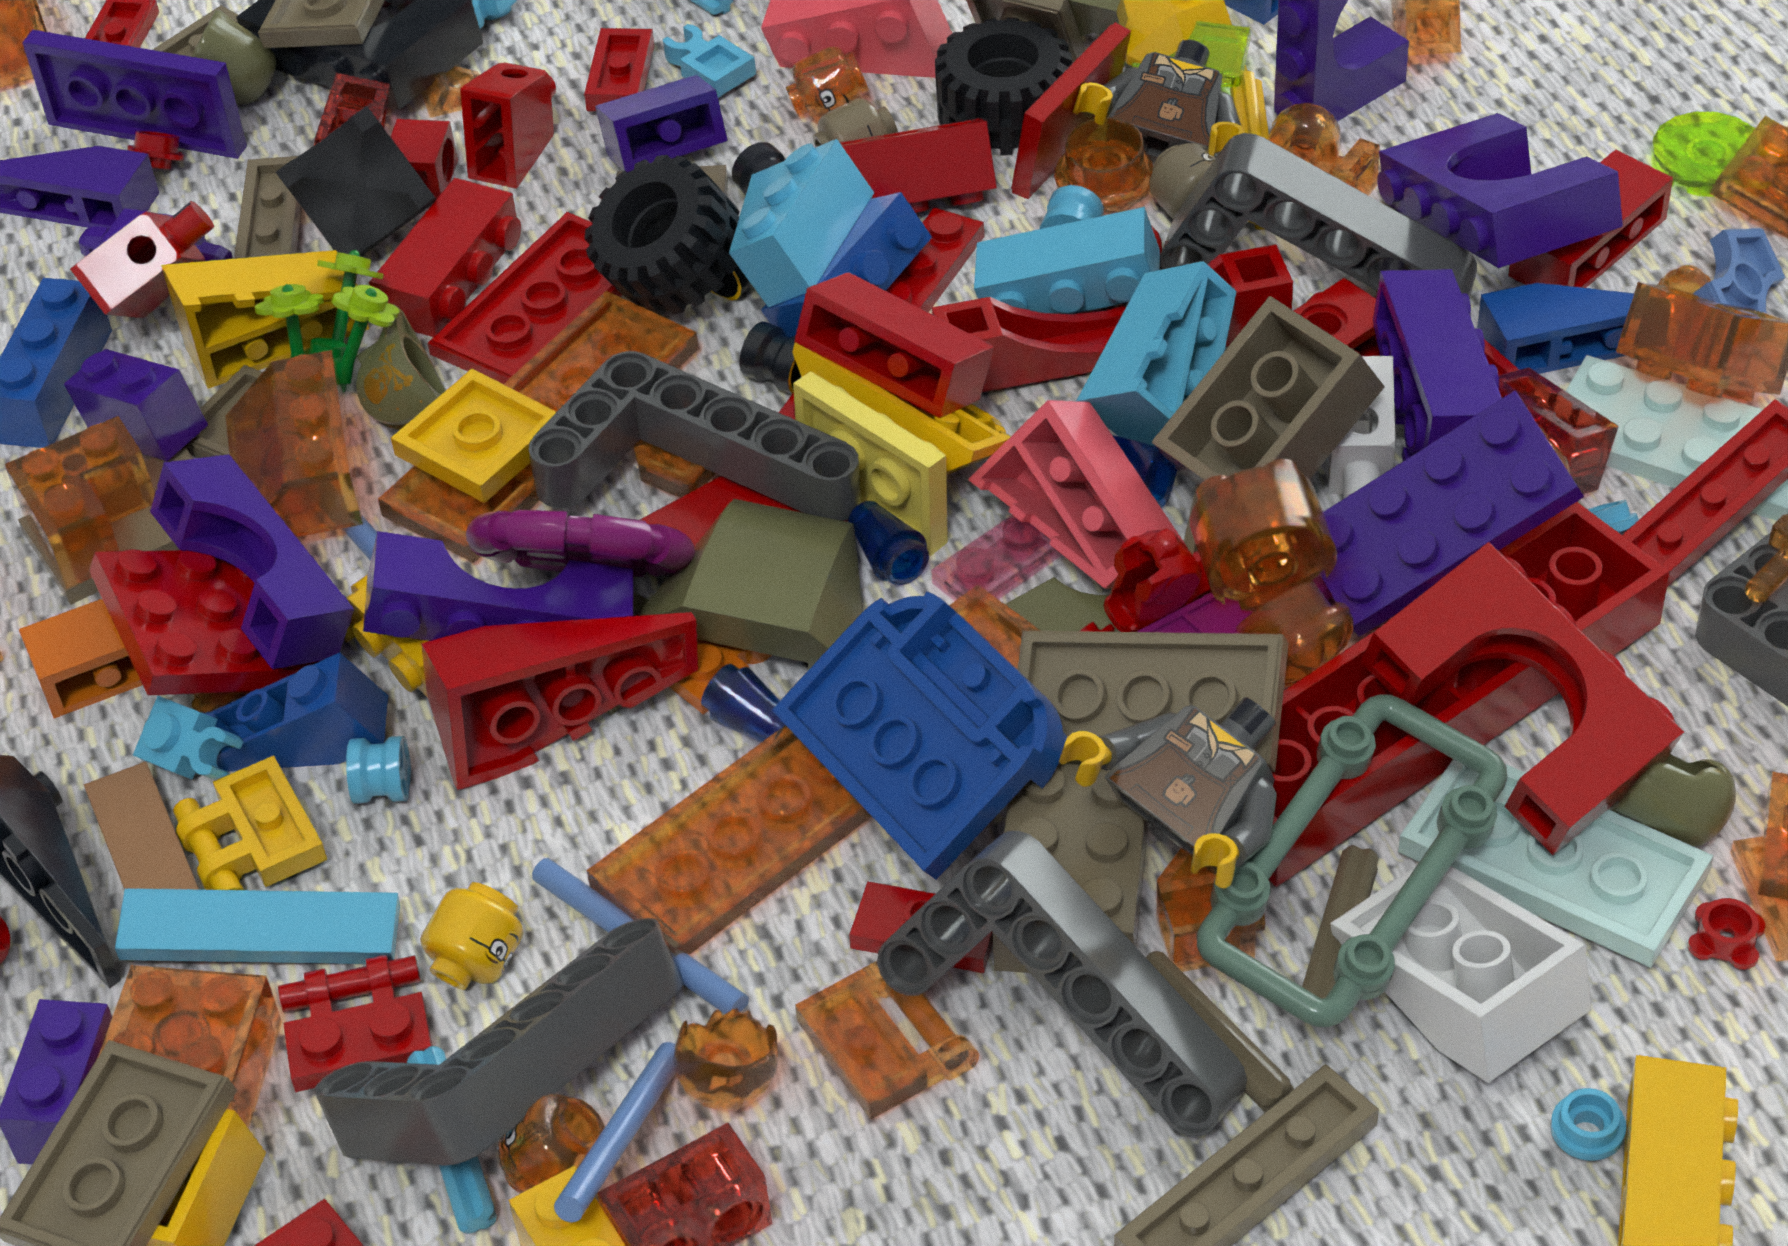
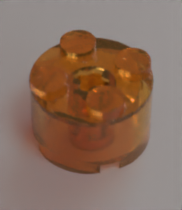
(1261, 533)

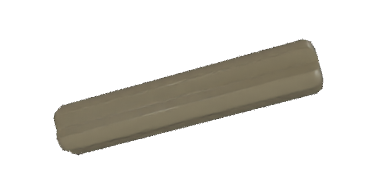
(1350, 887)
(1265, 1081)

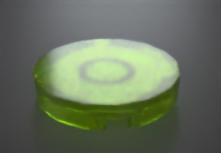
(1698, 148)

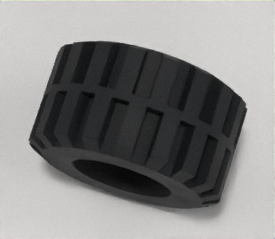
(997, 75)
(663, 234)

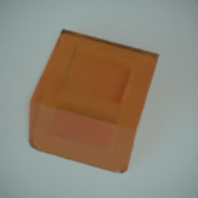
(441, 96)

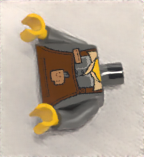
(1168, 101)
(1190, 780)

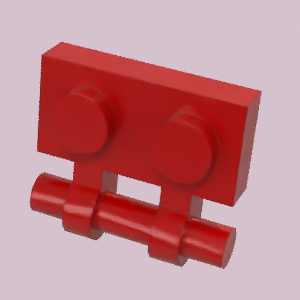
(369, 1032)

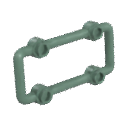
(1366, 960)

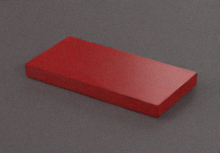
(525, 304)

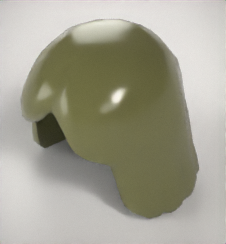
(247, 61)
(1682, 799)

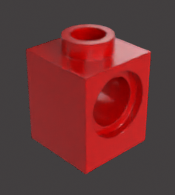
(428, 149)

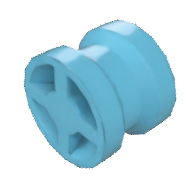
(1070, 205)
(378, 769)

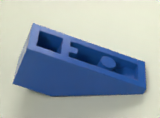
(1553, 324)

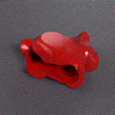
(1153, 580)

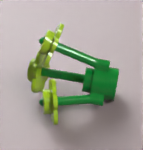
(358, 302)

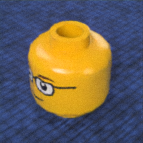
(472, 935)

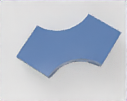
(1743, 269)

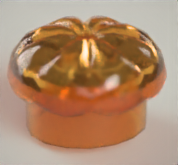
(1107, 162)
(1309, 624)

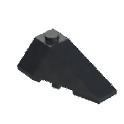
(43, 868)

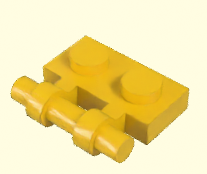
(267, 819)

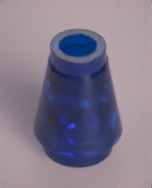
(889, 543)
(742, 702)

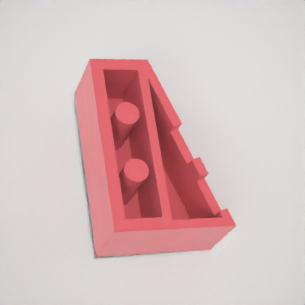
(883, 34)
(1073, 486)

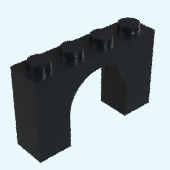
(399, 52)

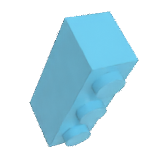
(1069, 264)

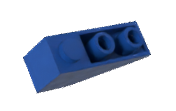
(304, 717)

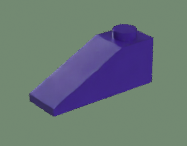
(77, 185)

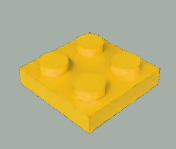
(473, 435)

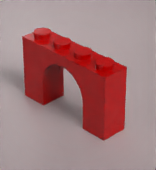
(1495, 612)

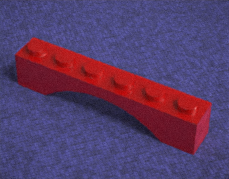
(1054, 346)

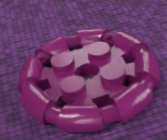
(553, 538)

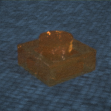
(1358, 166)

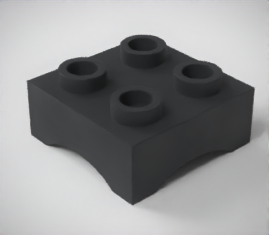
(356, 185)

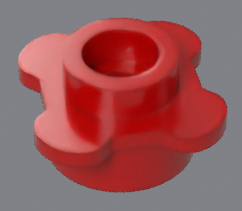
(159, 146)
(1731, 917)

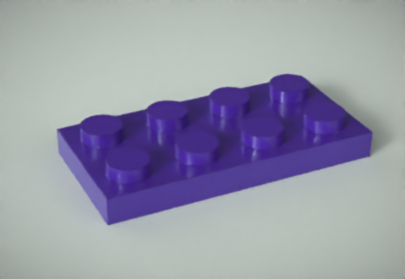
(134, 89)
(1440, 507)

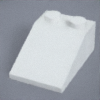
(1479, 972)

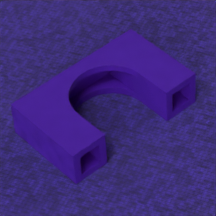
(1334, 71)
(1481, 193)

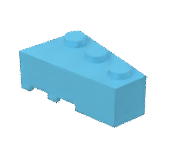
(797, 219)
(1160, 349)

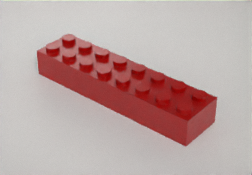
(1574, 562)

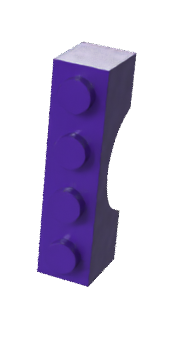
(219, 512)
(426, 596)

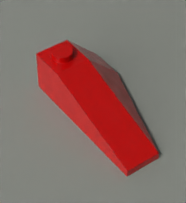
(526, 685)

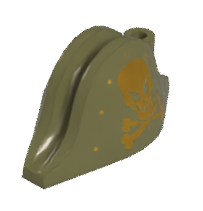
(397, 376)

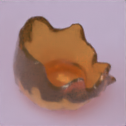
(726, 1060)

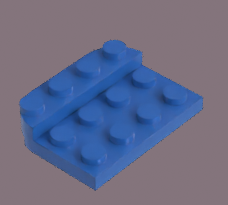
(924, 725)

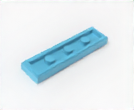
(257, 926)

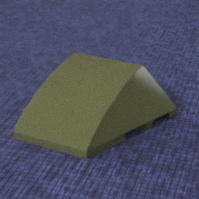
(768, 582)

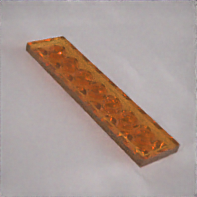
(753, 823)

